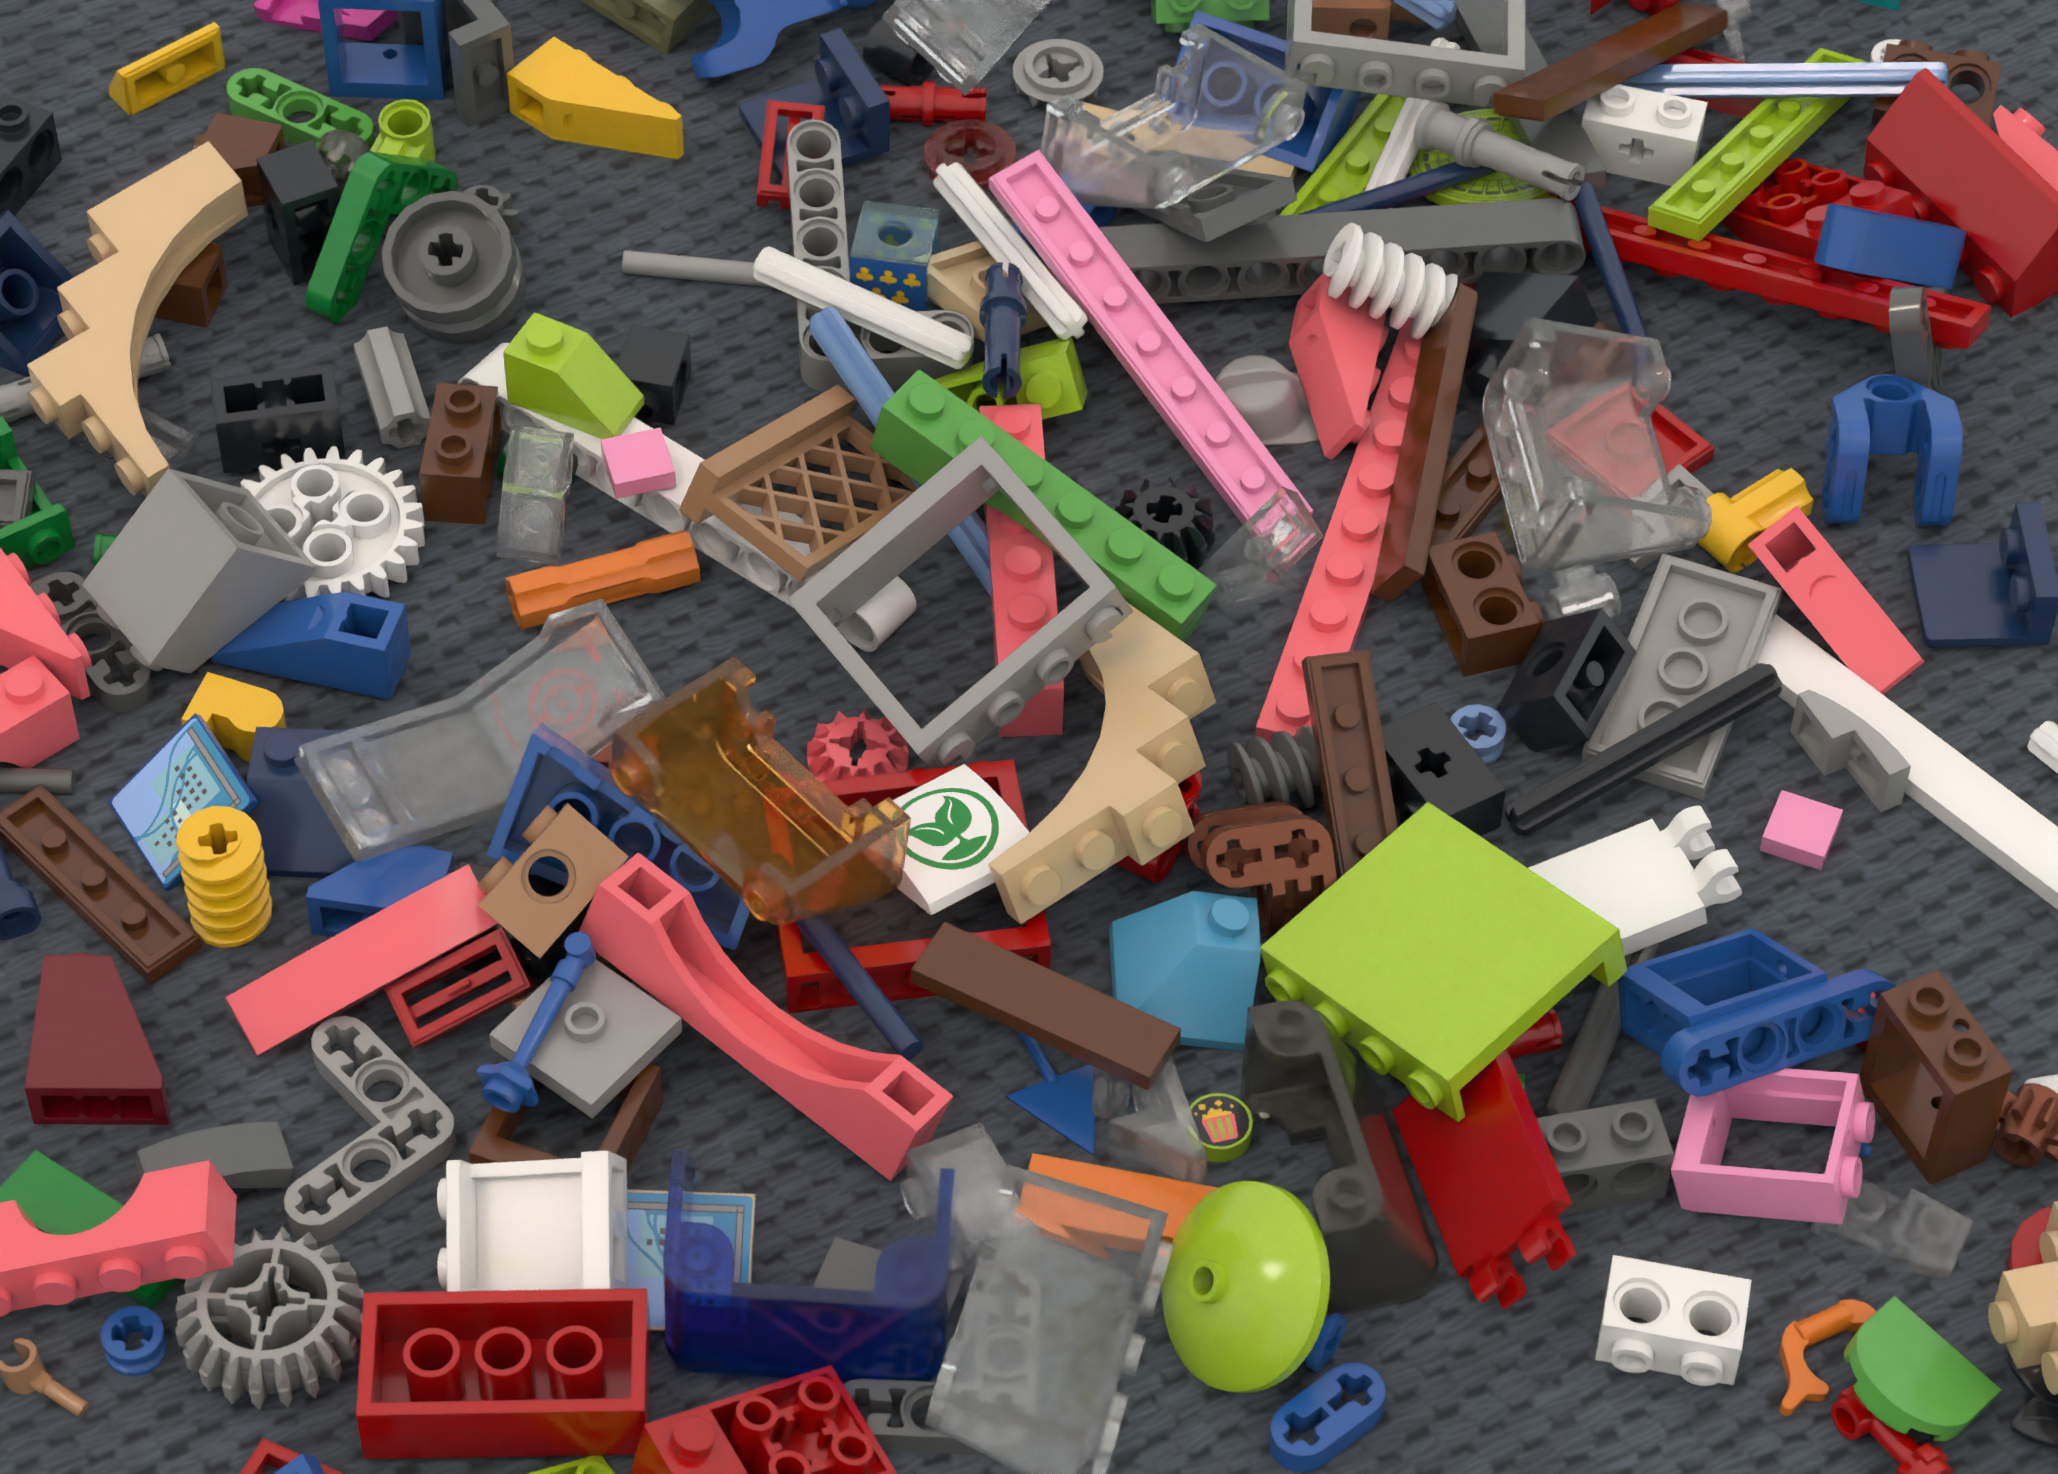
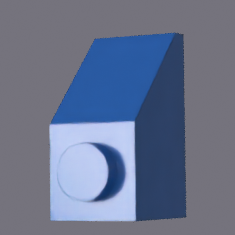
(372, 886)

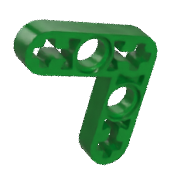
(374, 190)

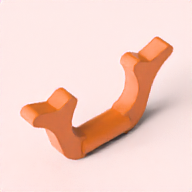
(1800, 1335)

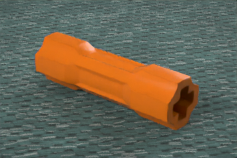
(614, 576)

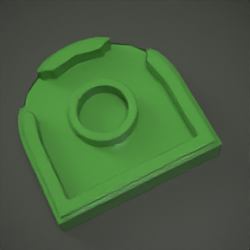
(1915, 1375)

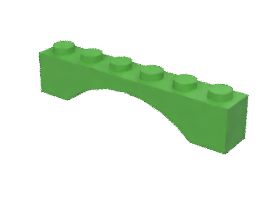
(930, 426)

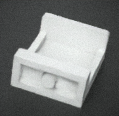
(535, 1224)

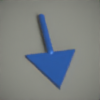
(1060, 1100)

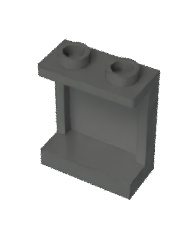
(478, 52)

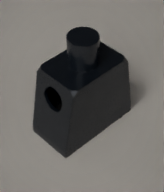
(1504, 308)

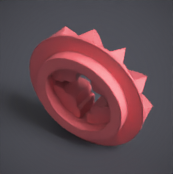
(830, 755)

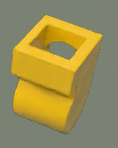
(235, 711)

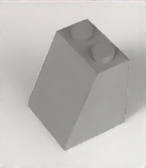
(194, 571)

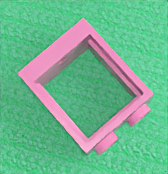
(1777, 1097)

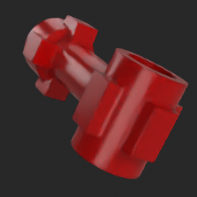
(1855, 1421)

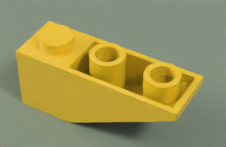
(587, 104)

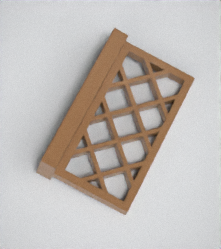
(780, 456)

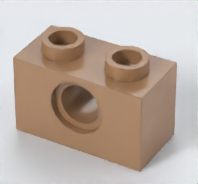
(588, 862)

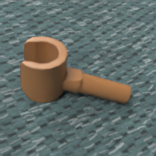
(33, 1377)

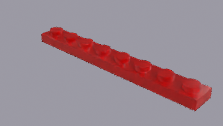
(1786, 279)

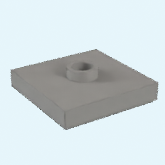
(597, 1039)

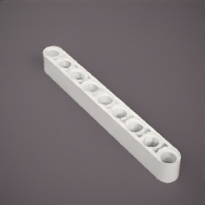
(864, 628)

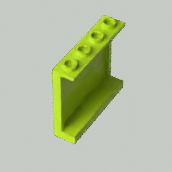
(1438, 955)

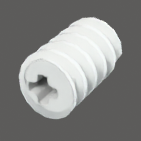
(1388, 279)

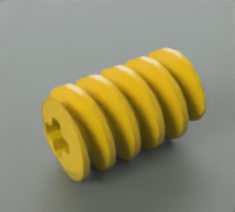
(224, 876)

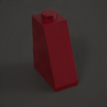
(90, 1050)

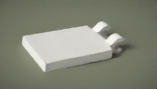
(1646, 880)

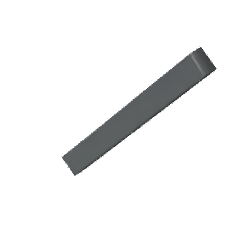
(1290, 250)

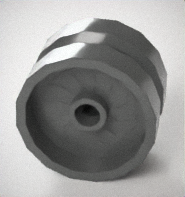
(454, 267)

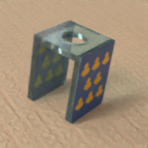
(894, 251)

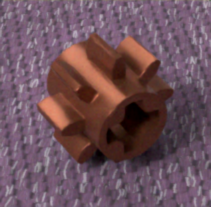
(2028, 1126)

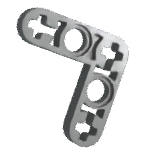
(390, 1124)

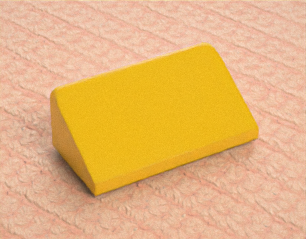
(168, 70)

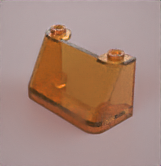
(753, 808)

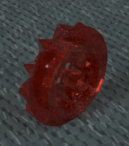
(990, 143)

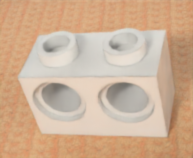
(1675, 1306)

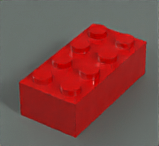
(503, 1373)

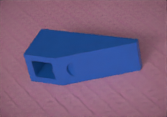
(329, 642)

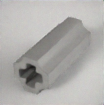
(392, 387)

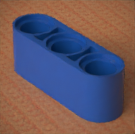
(1890, 246)

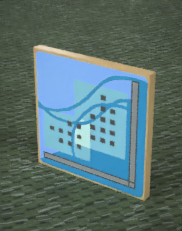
(646, 1237)

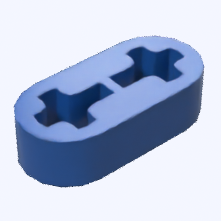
(1318, 1405)

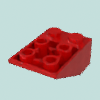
(1792, 202)
(776, 1429)

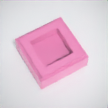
(638, 463)
(1801, 830)

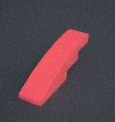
(360, 961)

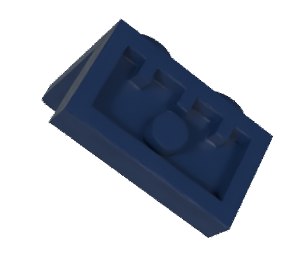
(850, 98)
(1988, 590)

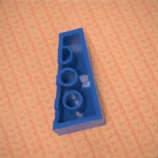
(561, 773)

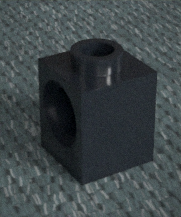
(660, 369)

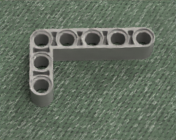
(824, 232)

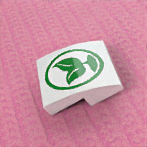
(953, 837)

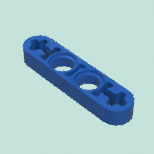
(1782, 1041)

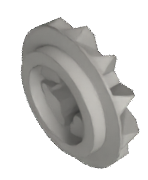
(1066, 60)

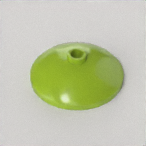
(1246, 1287)

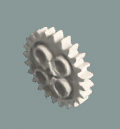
(345, 519)

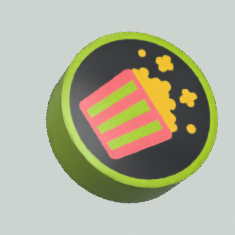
(1222, 1125)

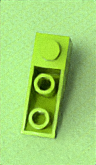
(1048, 374)

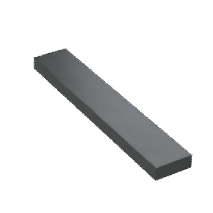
(1561, 135)

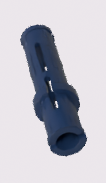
(1002, 316)

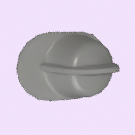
(1269, 400)

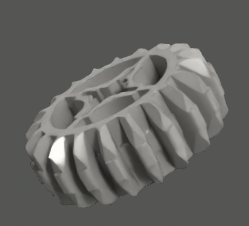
(301, 1334)

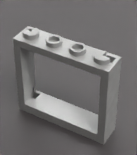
(1404, 67)
(904, 538)

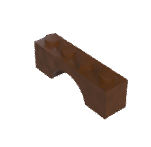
(204, 280)

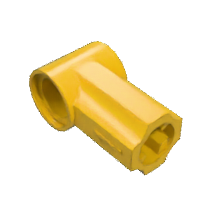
(1749, 514)

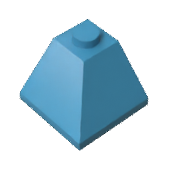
(1190, 965)

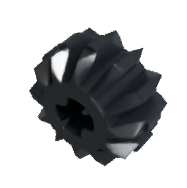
(1172, 518)

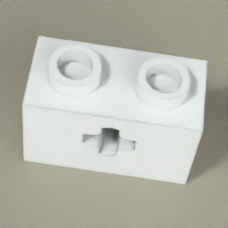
(1645, 132)

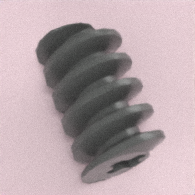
(1275, 768)

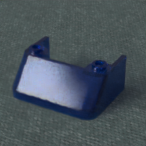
(792, 1330)

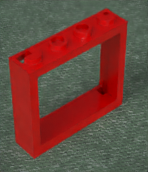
(892, 962)

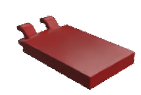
(1489, 1181)

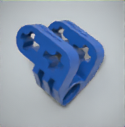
(1892, 418)

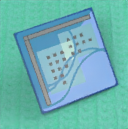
(170, 787)

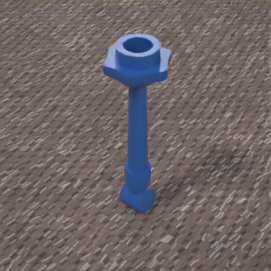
(509, 1083)

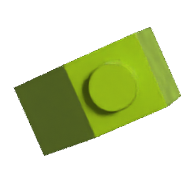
(569, 379)

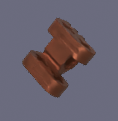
(1279, 878)

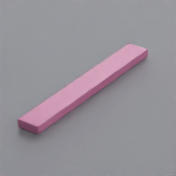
(1140, 335)

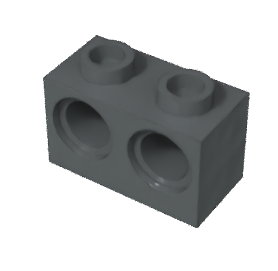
(1610, 1154)

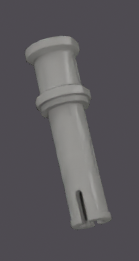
(1476, 144)

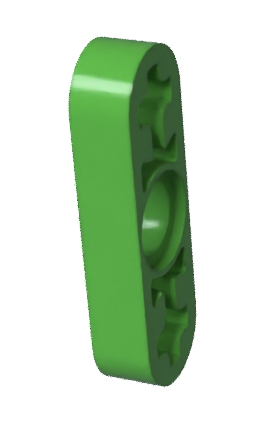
(288, 98)

